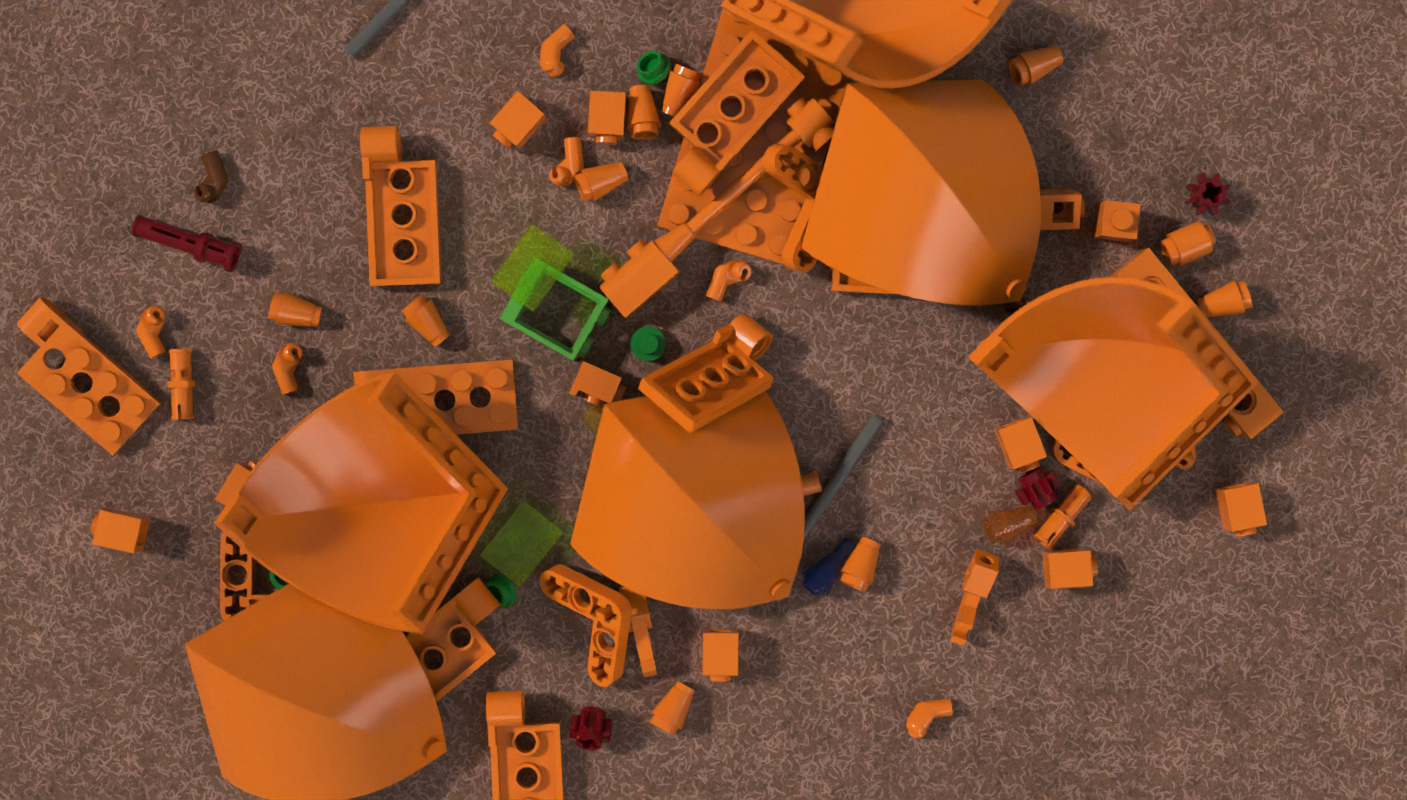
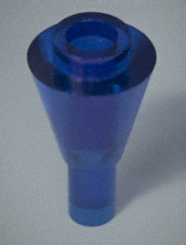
(822, 574)

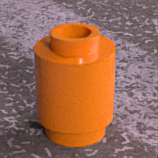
(1187, 244)

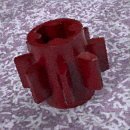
(1210, 203)
(1037, 488)
(590, 728)

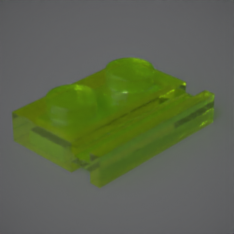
(532, 267)
(522, 543)

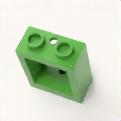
(584, 343)

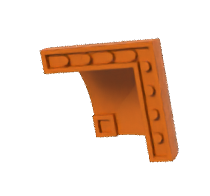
(875, 39)
(929, 194)
(1117, 376)
(367, 505)
(694, 513)
(313, 701)

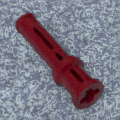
(202, 246)

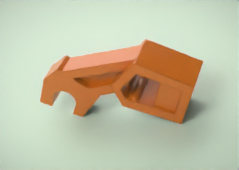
(976, 585)
(639, 625)

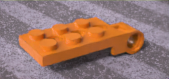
(380, 161)
(707, 161)
(53, 329)
(733, 345)
(461, 380)
(459, 662)
(505, 721)

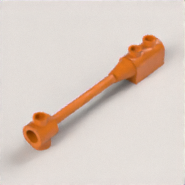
(653, 264)

